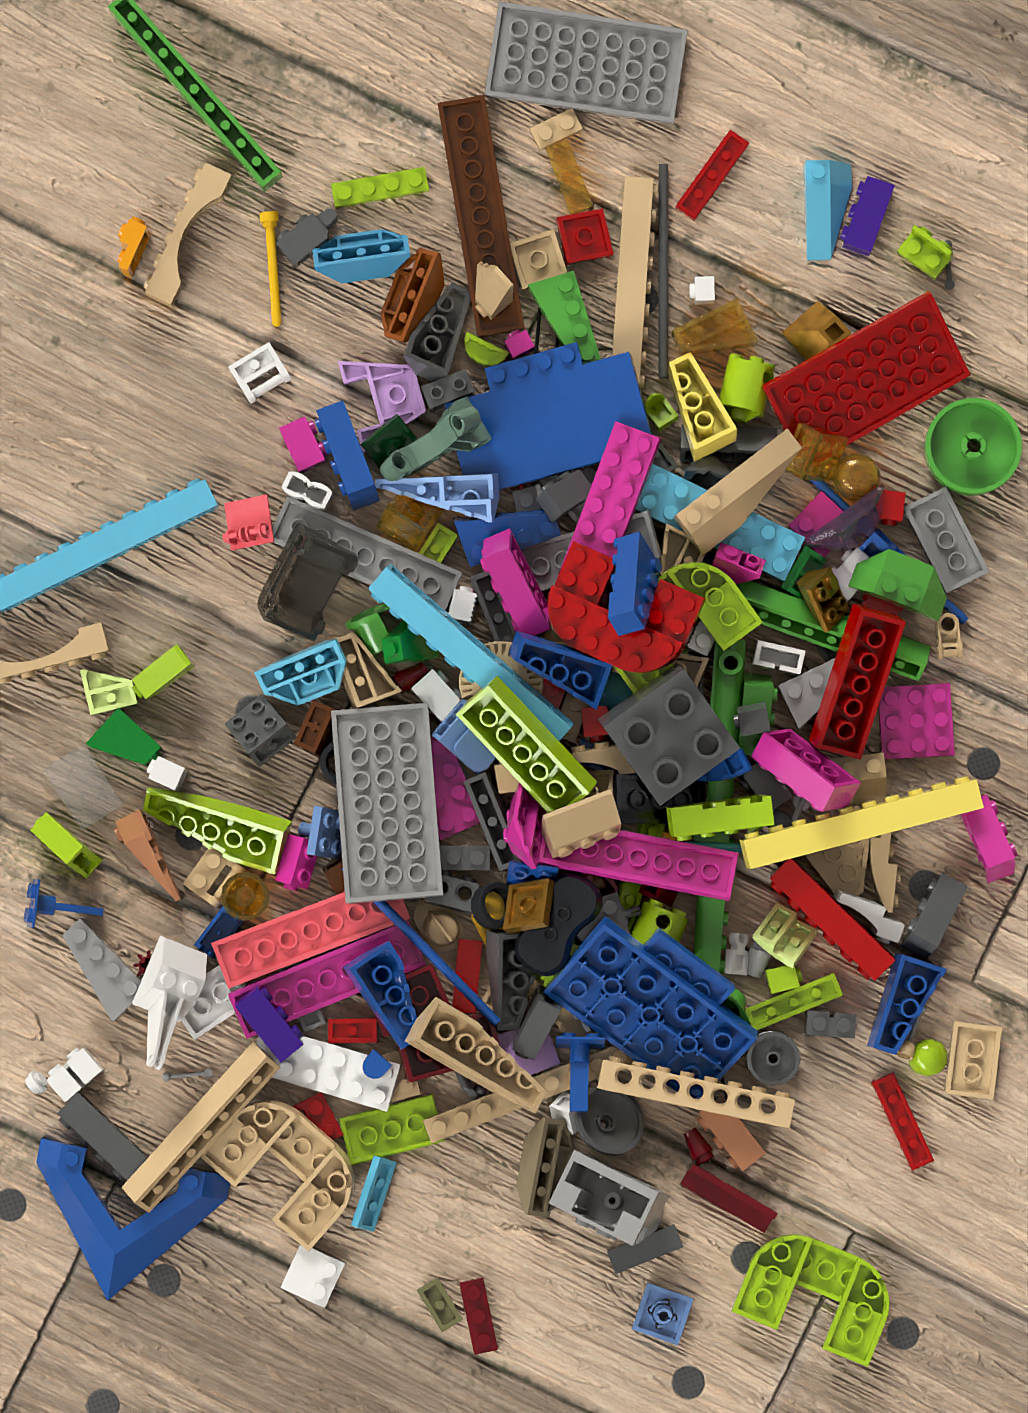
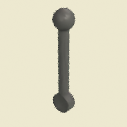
(949, 285)

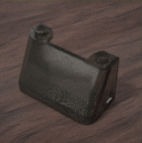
(304, 581)

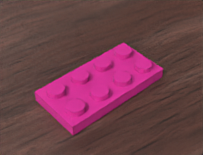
(453, 802)

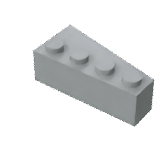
(105, 970)

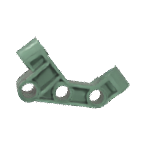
(457, 429)

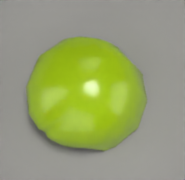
(929, 1057)

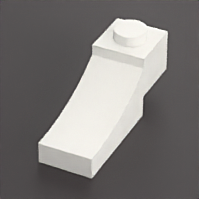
(884, 927)

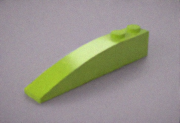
(229, 828)

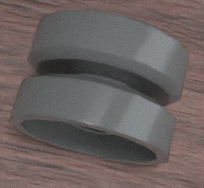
(784, 1049)

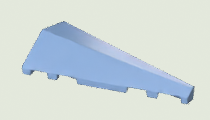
(468, 494)

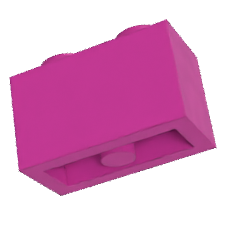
(303, 445)

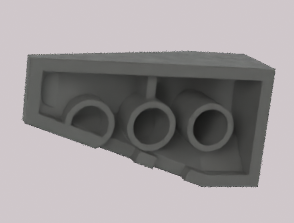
(437, 335)
(507, 979)

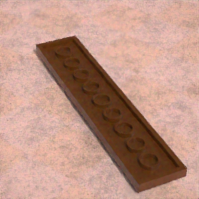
(479, 204)

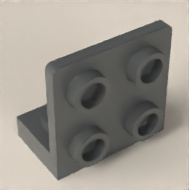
(260, 730)

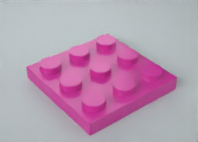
(916, 721)

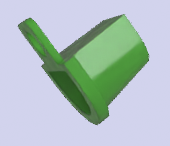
(370, 627)

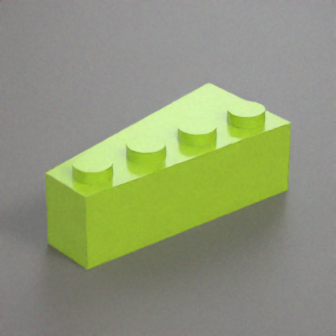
(720, 815)

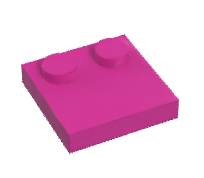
(814, 517)

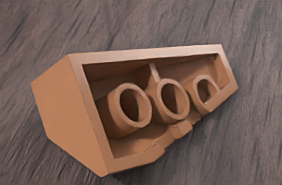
(141, 841)

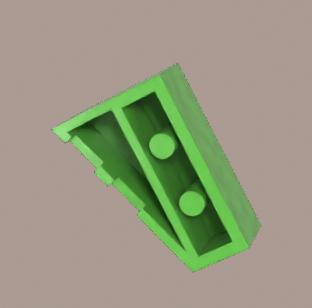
(757, 689)

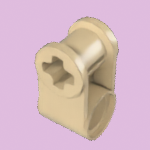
(948, 638)

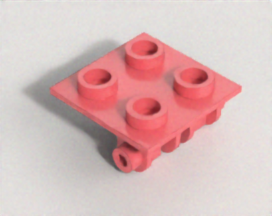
(248, 523)

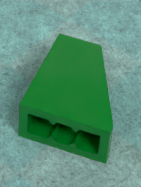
(405, 646)
(125, 739)

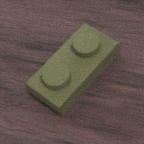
(439, 1304)

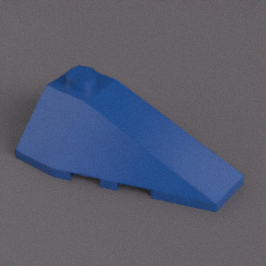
(383, 985)

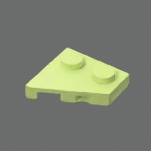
(107, 692)

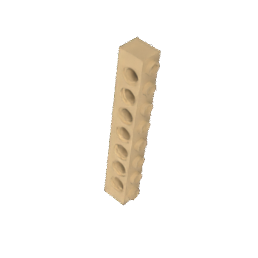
(780, 1117)

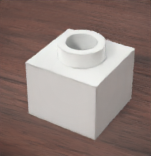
(702, 290)

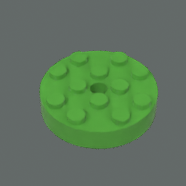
(972, 471)

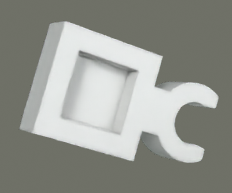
(737, 958)

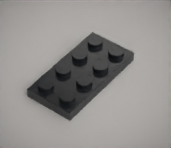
(638, 806)

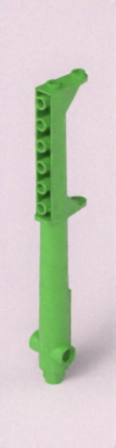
(725, 698)

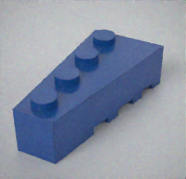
(347, 455)
(527, 527)

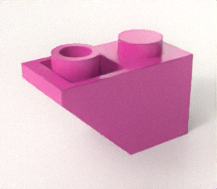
(738, 564)

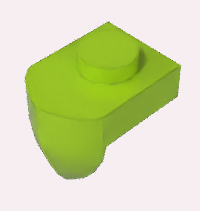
(660, 411)

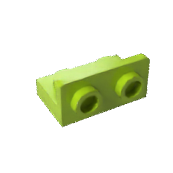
(926, 252)

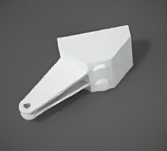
(169, 993)

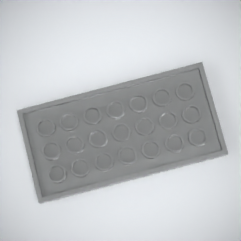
(585, 63)
(387, 803)

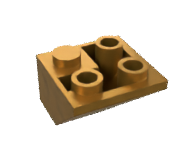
(815, 331)
(823, 597)

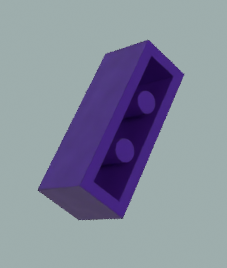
(866, 215)
(270, 1023)

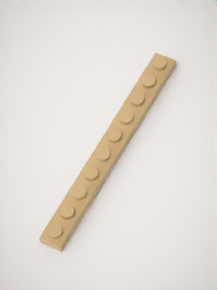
(494, 1105)

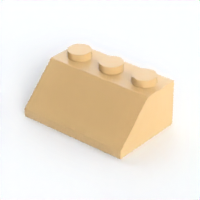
(870, 773)
(581, 824)

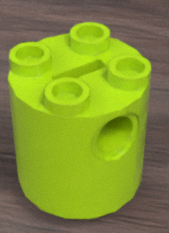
(742, 387)
(646, 922)

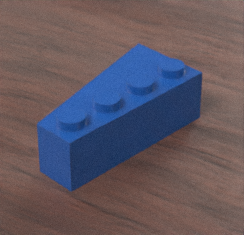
(632, 583)
(563, 666)
(902, 1001)

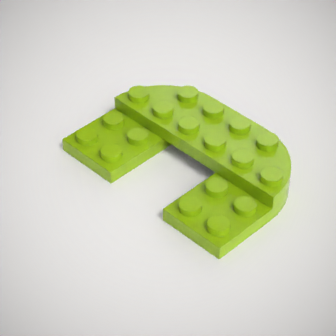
(724, 613)
(827, 1271)

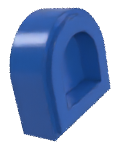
(375, 1065)

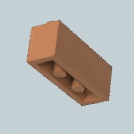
(732, 1136)

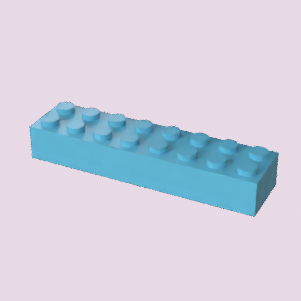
(669, 494)

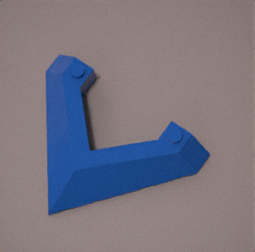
(118, 1252)

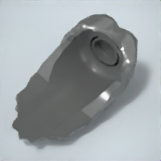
(706, 471)

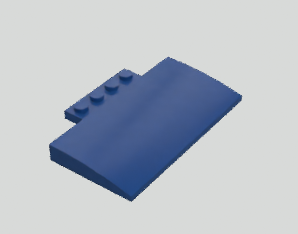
(552, 414)
(653, 1003)

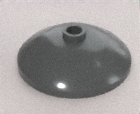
(622, 1121)

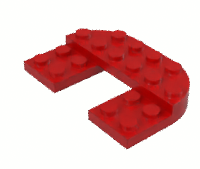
(586, 626)

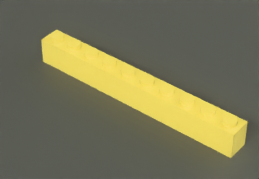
(861, 823)

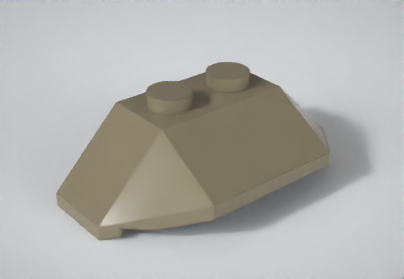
(542, 1165)

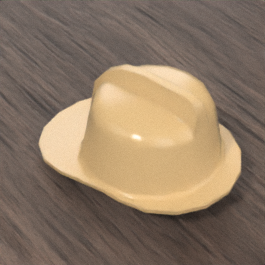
(438, 926)

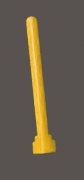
(269, 220)

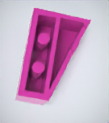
(990, 840)

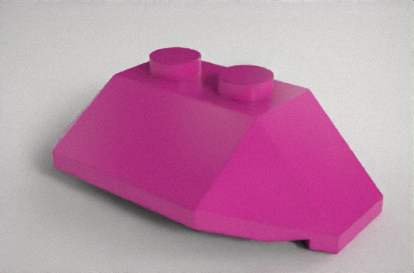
(524, 827)

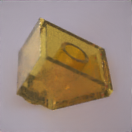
(409, 521)

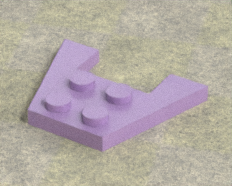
(392, 389)

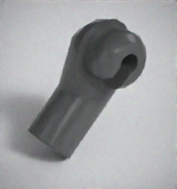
(466, 1085)

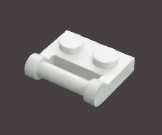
(256, 365)

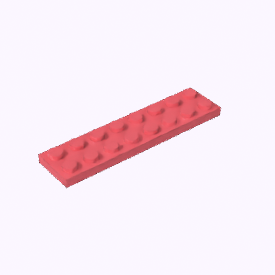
(299, 936)

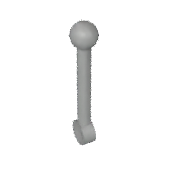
(206, 1073)

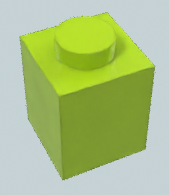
(783, 978)

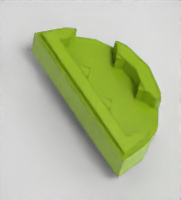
(483, 352)

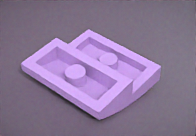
(545, 1058)

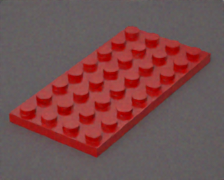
(871, 374)

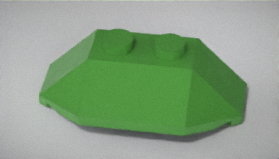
(901, 582)

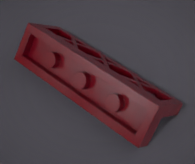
(728, 1197)

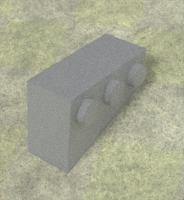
(806, 692)

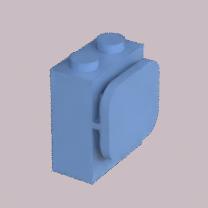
(462, 742)

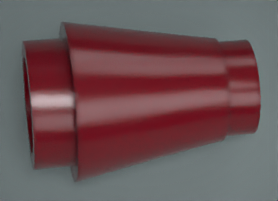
(409, 676)
(698, 1147)

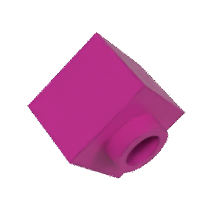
(519, 344)

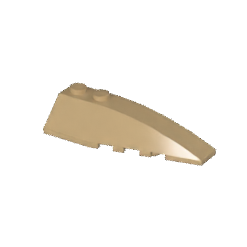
(735, 496)
(470, 1051)

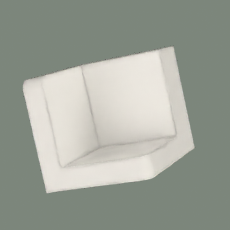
(560, 1110)

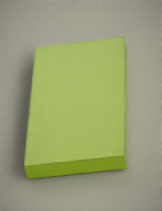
(388, 1132)

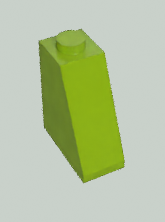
(162, 673)
(65, 845)

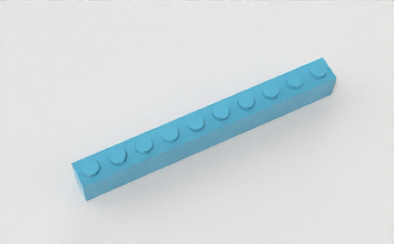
(105, 544)
(459, 645)

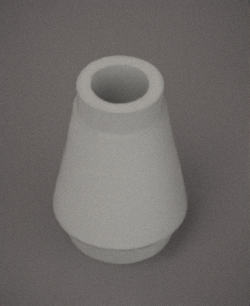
(757, 960)

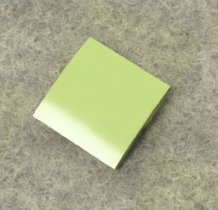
(784, 935)

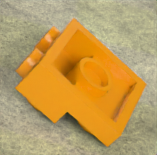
(134, 239)

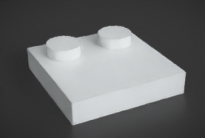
(313, 1275)

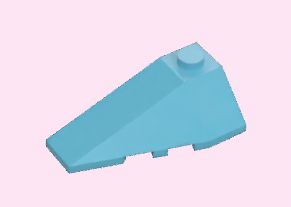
(825, 199)

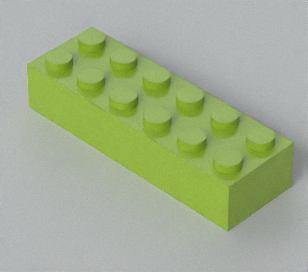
(525, 747)

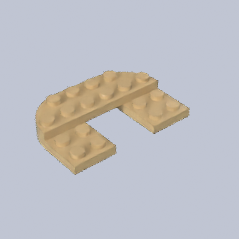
(302, 1149)

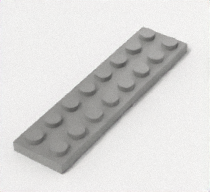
(372, 551)

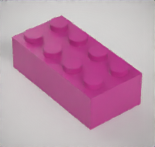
(515, 583)
(805, 770)

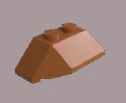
(412, 294)

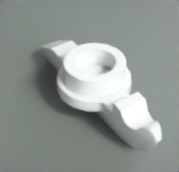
(800, 804)

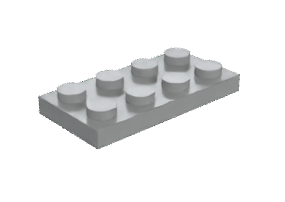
(945, 539)

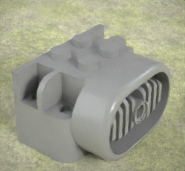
(608, 1200)

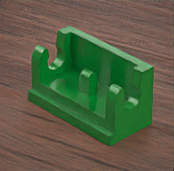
(806, 561)

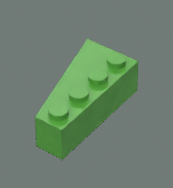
(565, 312)

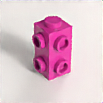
(295, 865)

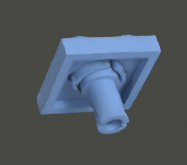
(323, 833)
(662, 1313)

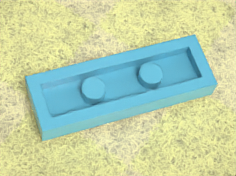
(373, 1193)

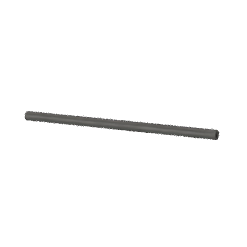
(663, 273)

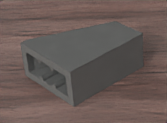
(536, 1025)

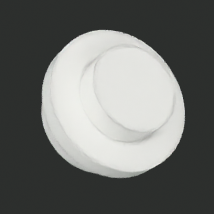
(36, 1082)

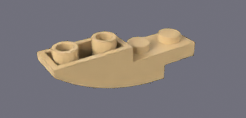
(883, 874)

